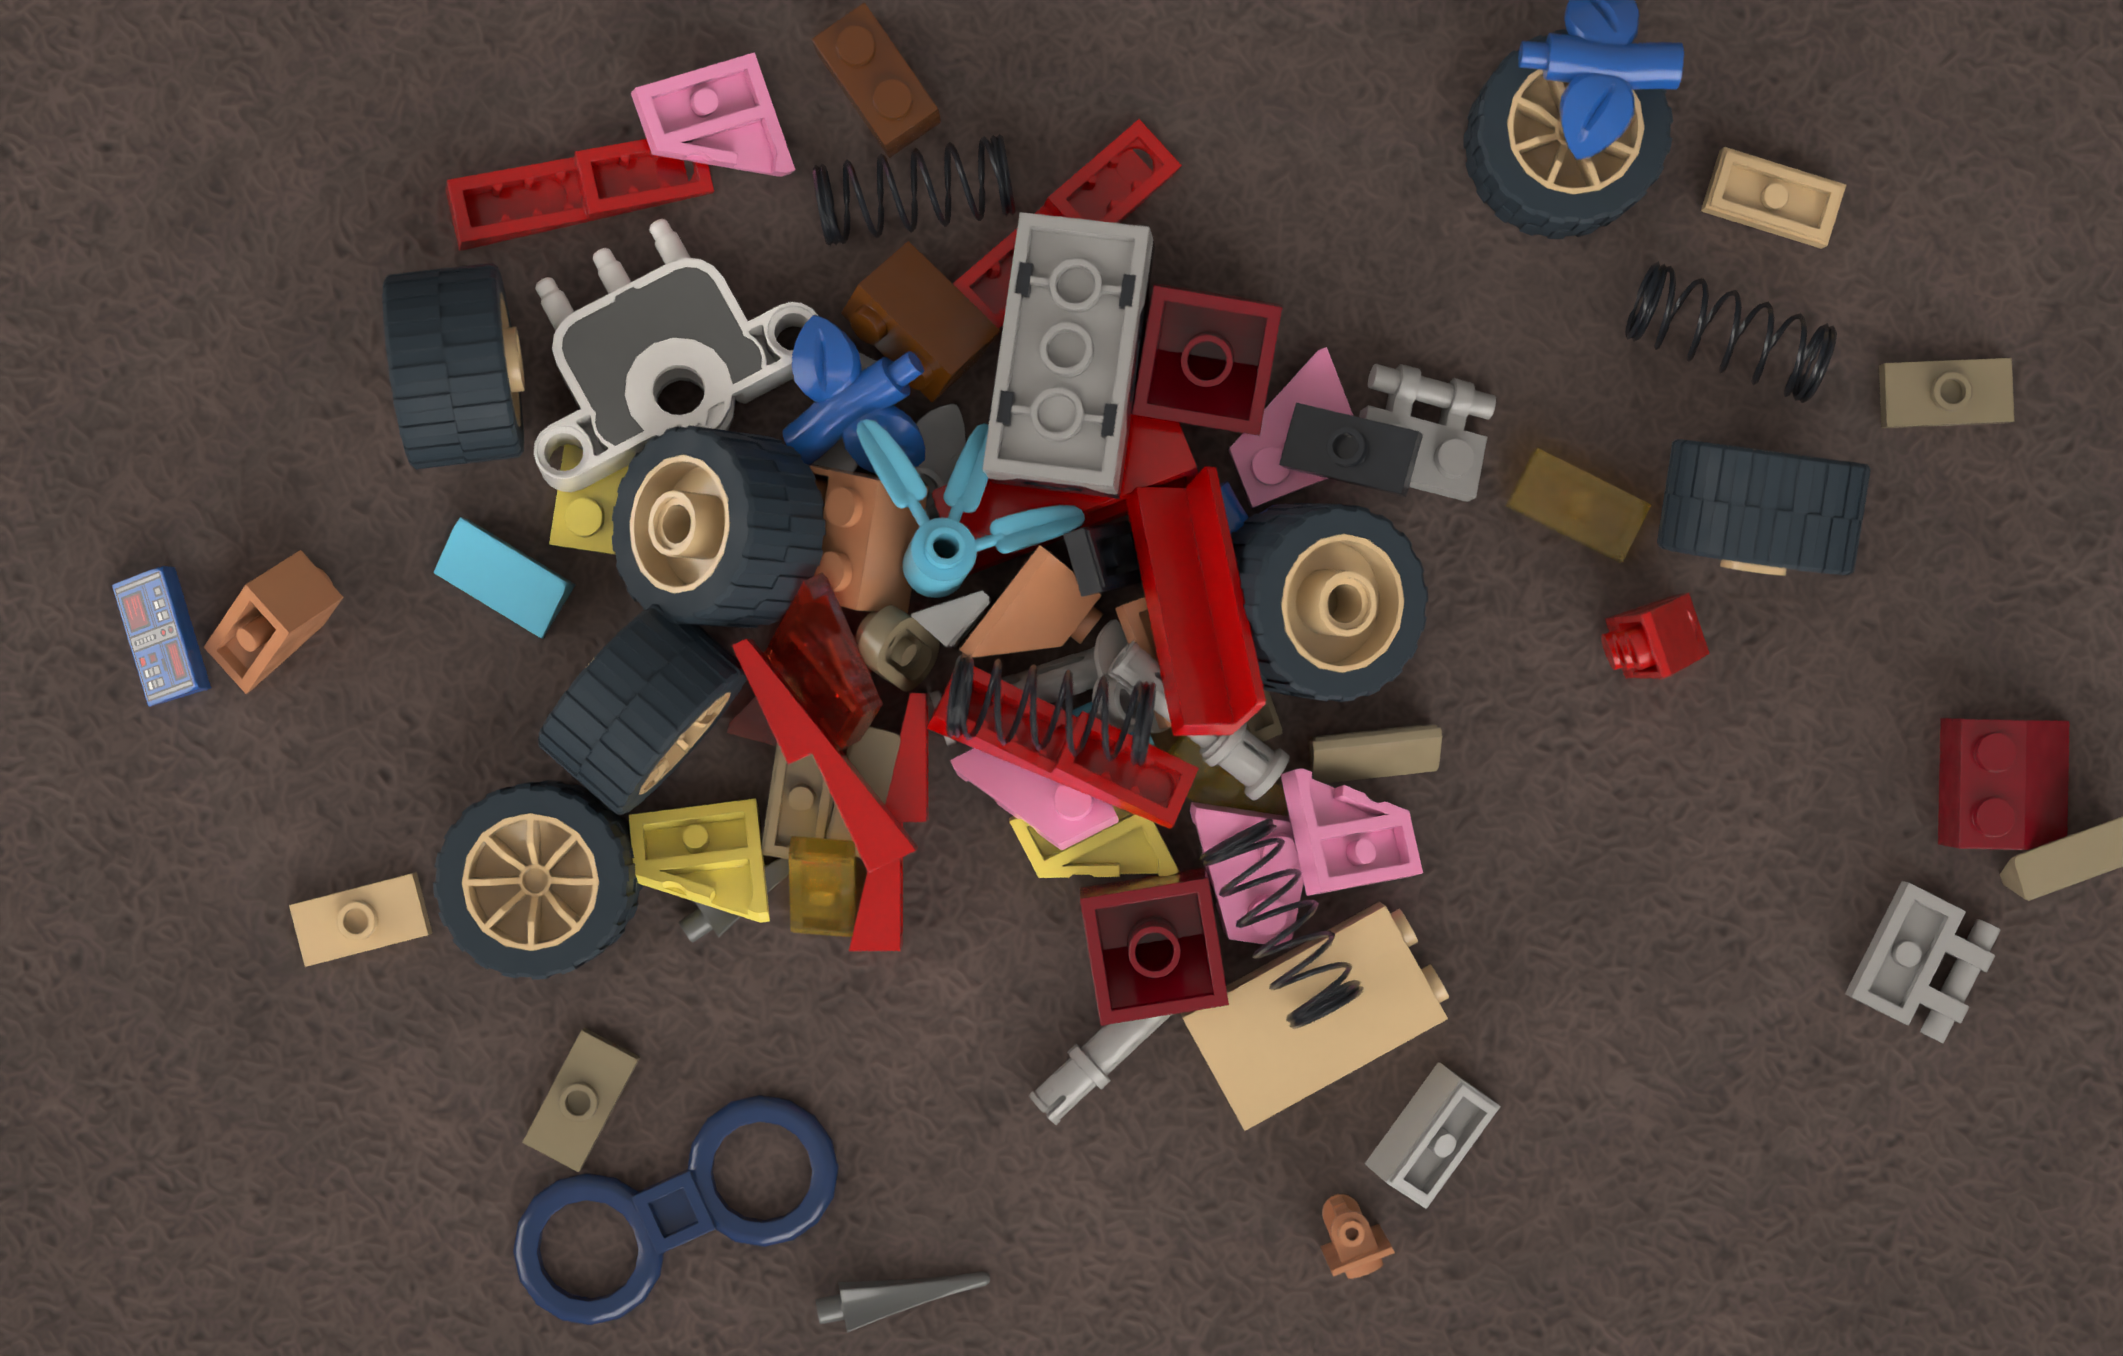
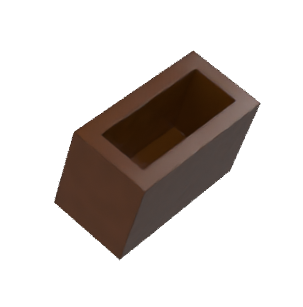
(876, 80)
(918, 310)

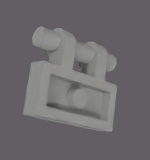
(1448, 456)
(1907, 954)

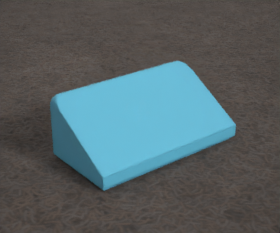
(503, 577)

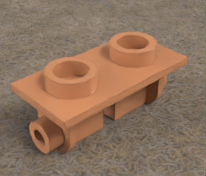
(1354, 1244)

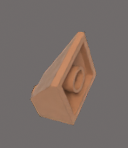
(1035, 611)

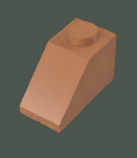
(272, 619)

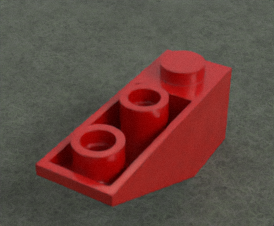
(1655, 638)

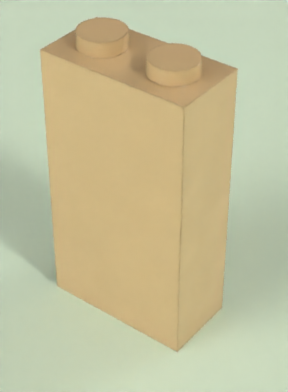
(1272, 1066)

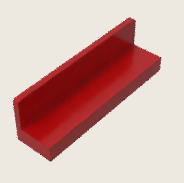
(1154, 458)
(1196, 606)

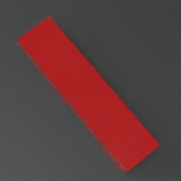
(1100, 191)
(568, 192)
(799, 734)
(1150, 791)
(881, 905)

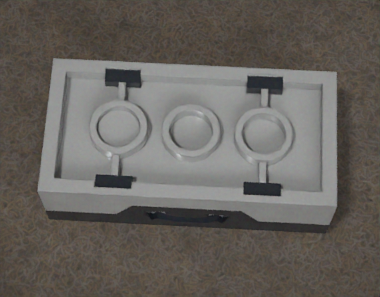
(1069, 355)

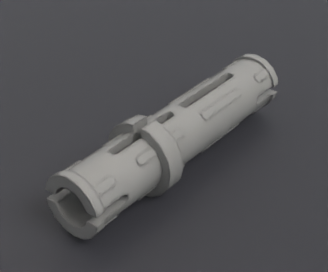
(1091, 1065)

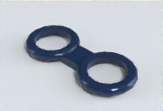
(675, 1210)

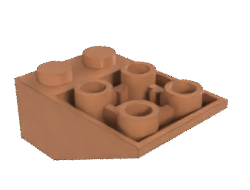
(864, 540)

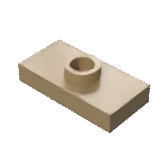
(1773, 197)
(360, 919)

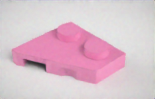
(715, 118)
(1259, 456)
(1051, 808)
(1220, 823)
(1346, 836)

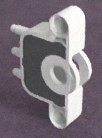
(641, 339)

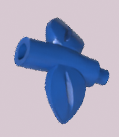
(1601, 70)
(843, 394)

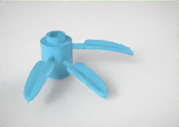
(947, 536)

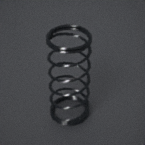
(825, 200)
(1823, 338)
(960, 699)
(1331, 997)

